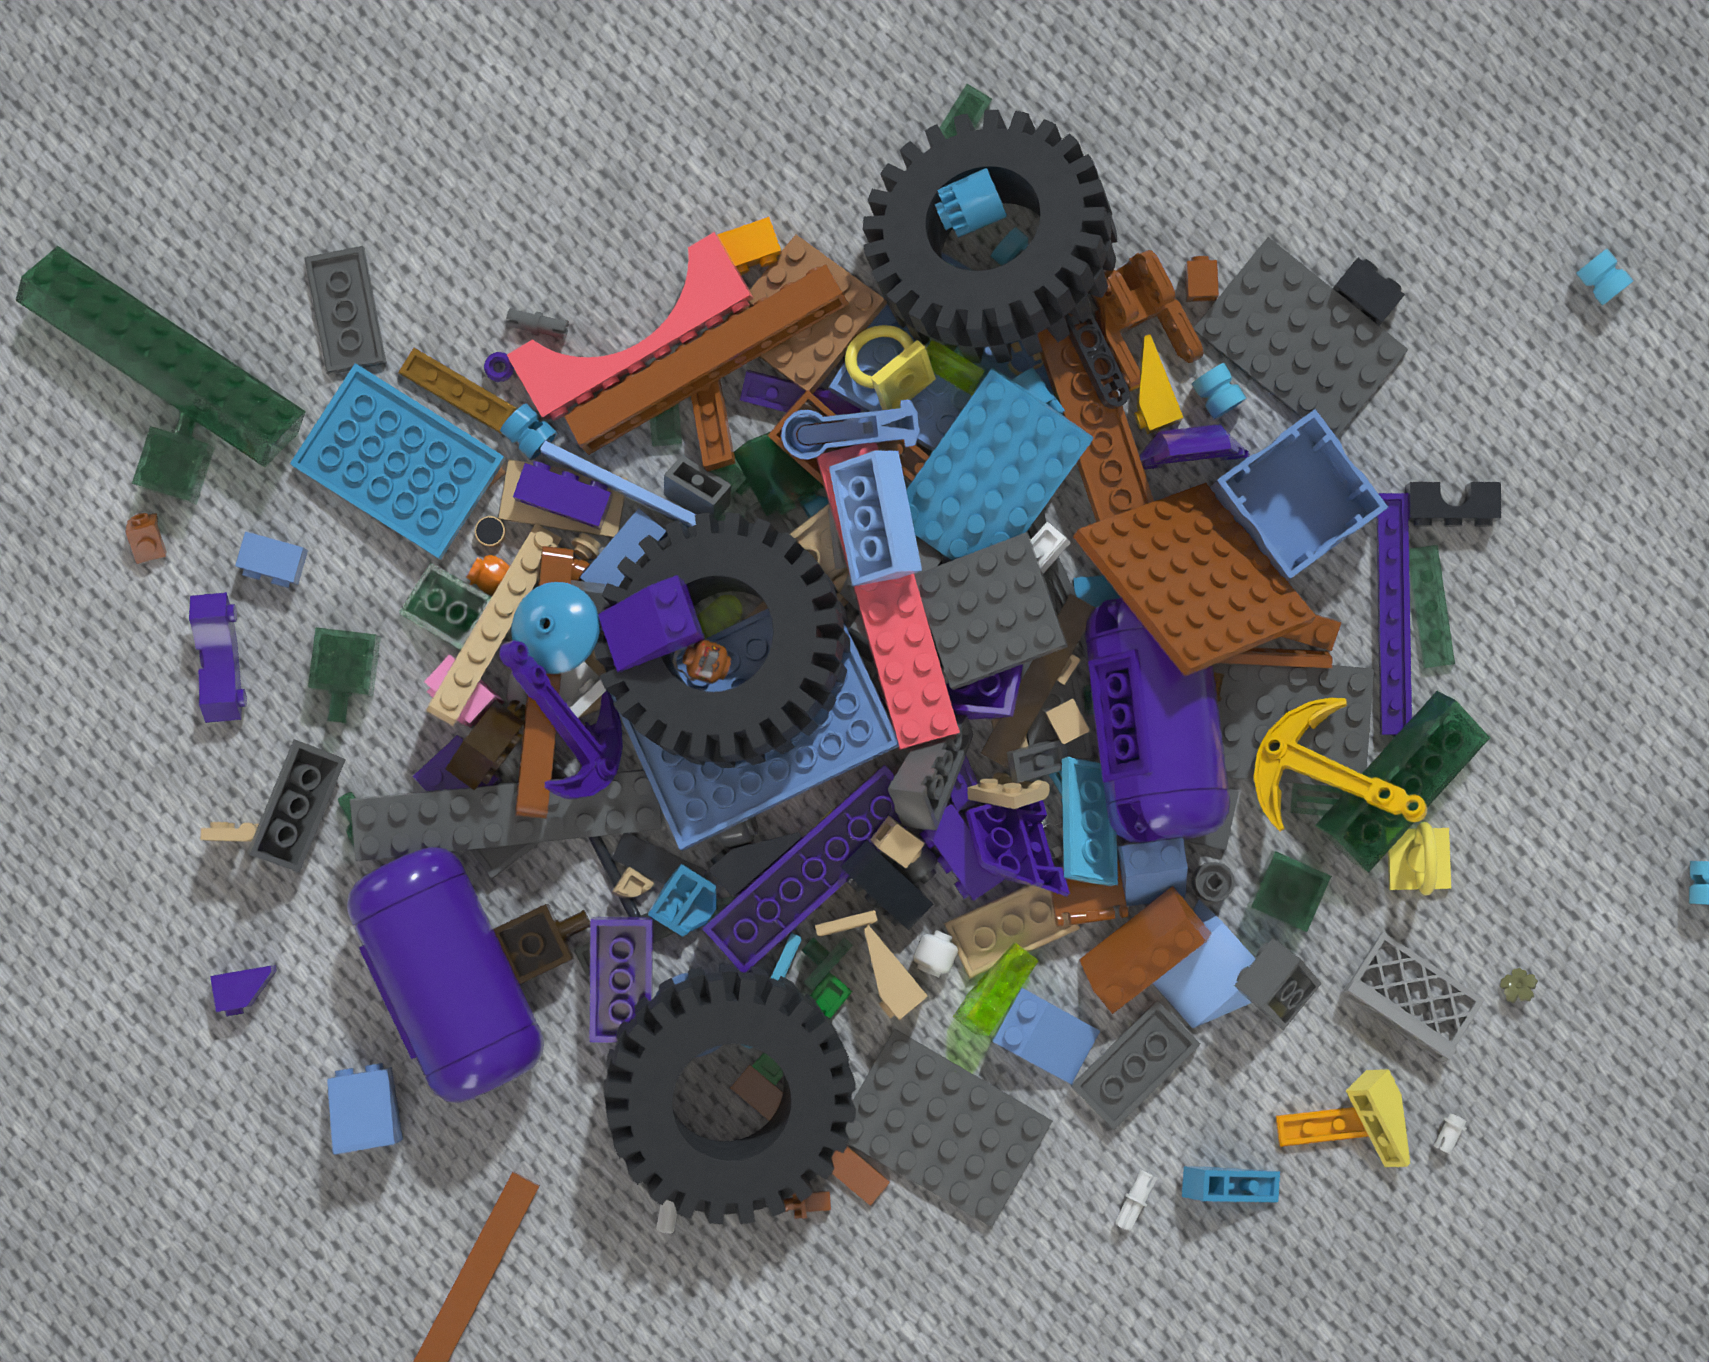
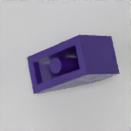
(239, 988)

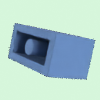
(272, 559)

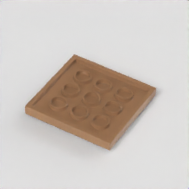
(818, 349)

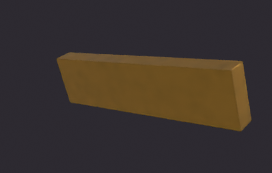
(456, 390)

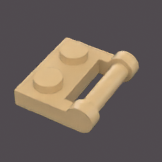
(1005, 793)
(227, 832)

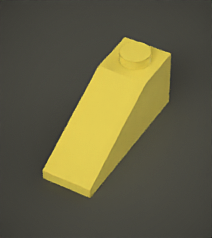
(1382, 1115)

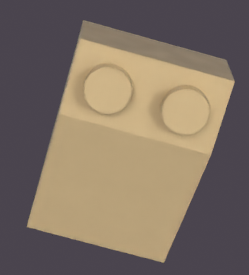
(895, 984)

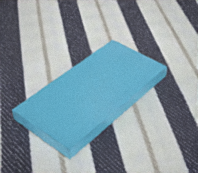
(1087, 832)

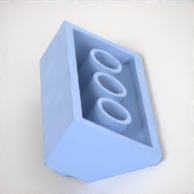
(875, 517)

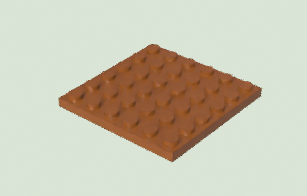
(1194, 578)

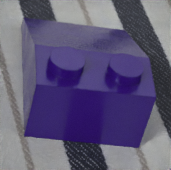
(651, 624)
(988, 697)

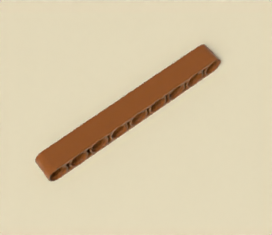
(538, 731)

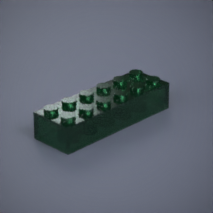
(1421, 762)

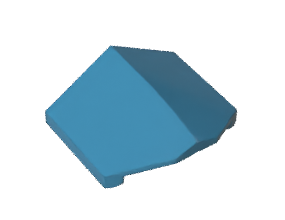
(684, 901)

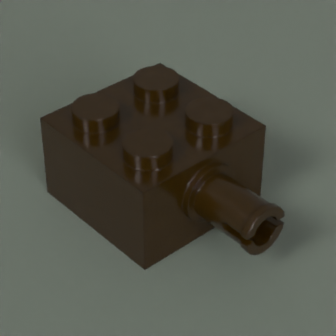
(488, 744)
(539, 941)

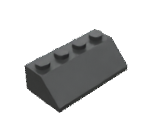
(296, 806)

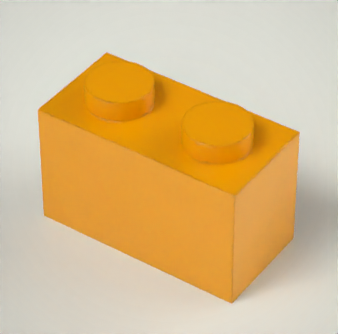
(752, 245)

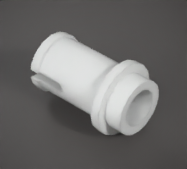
(1450, 1133)

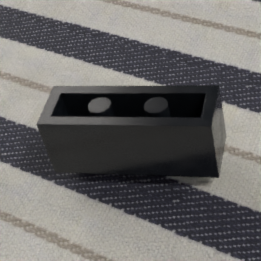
(886, 886)

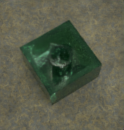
(1289, 891)

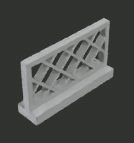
(1397, 1018)

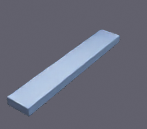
(618, 484)

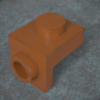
(145, 537)

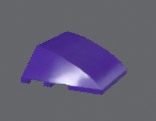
(1191, 445)
(1015, 845)

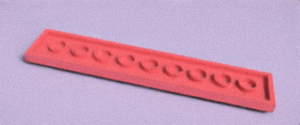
(898, 640)

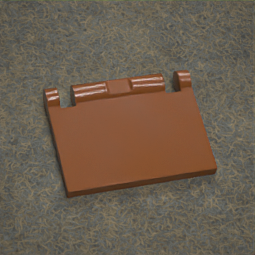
(1089, 902)

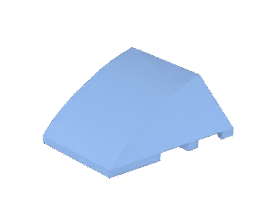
(1204, 981)

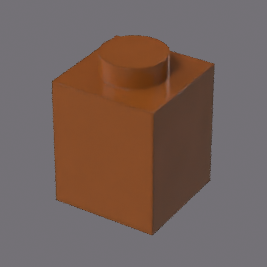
(1201, 279)

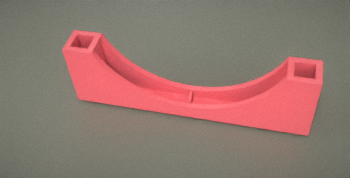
(709, 293)

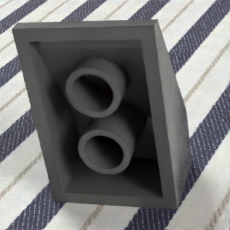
(1277, 983)

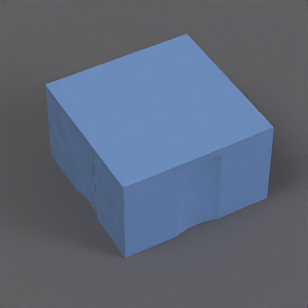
(1299, 495)

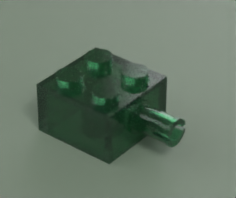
(174, 462)
(343, 666)

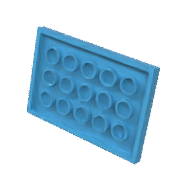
(398, 461)
(993, 469)

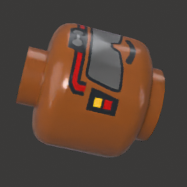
(706, 661)

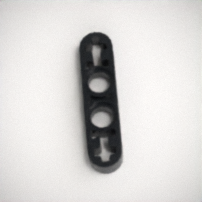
(1098, 351)

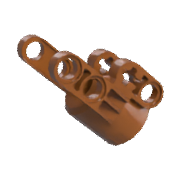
(1135, 296)

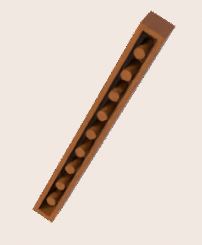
(706, 359)

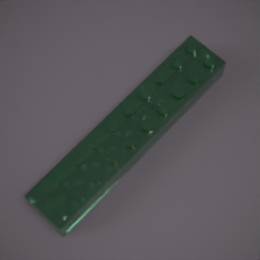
(160, 356)

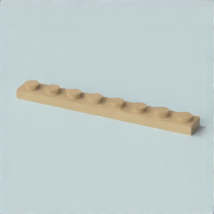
(491, 628)

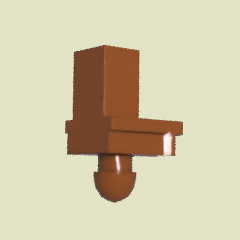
(815, 1202)

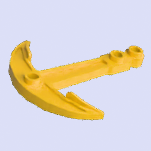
(1300, 759)

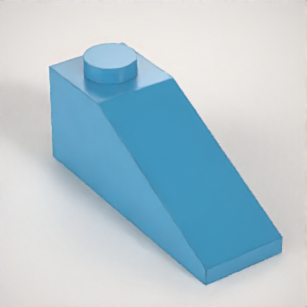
(1230, 1184)

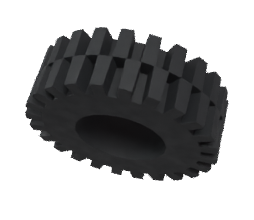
(1012, 299)
(792, 680)
(742, 1172)

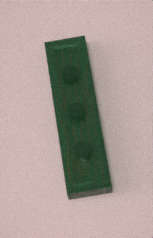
(1430, 607)

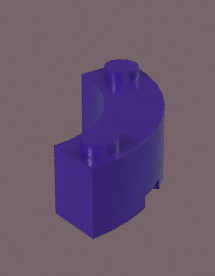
(216, 639)

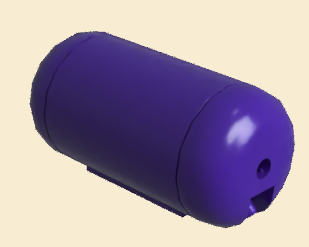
(1154, 733)
(444, 975)

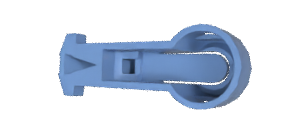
(873, 428)

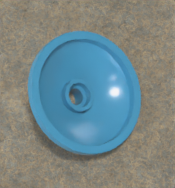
(571, 630)

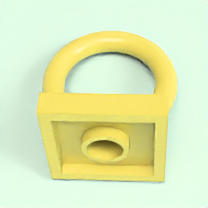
(898, 379)
(1421, 860)

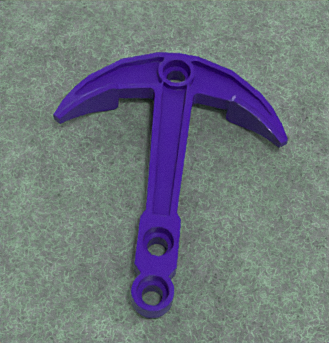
(598, 758)

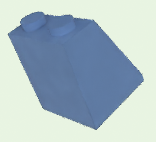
(1152, 869)
(363, 1109)

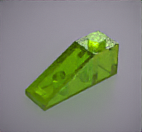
(995, 991)

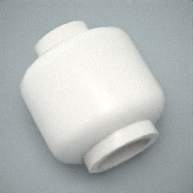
(935, 953)

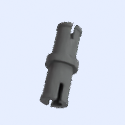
(537, 323)

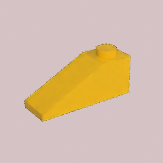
(1155, 397)

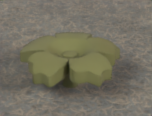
(1518, 985)

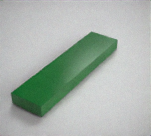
(830, 996)

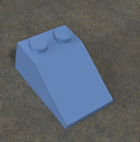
(1045, 1035)

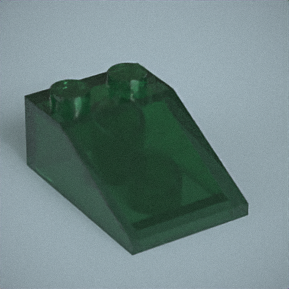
(445, 606)

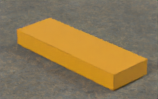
(1319, 1126)

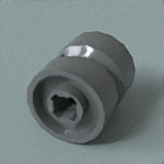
(1213, 881)

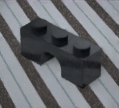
(1480, 505)

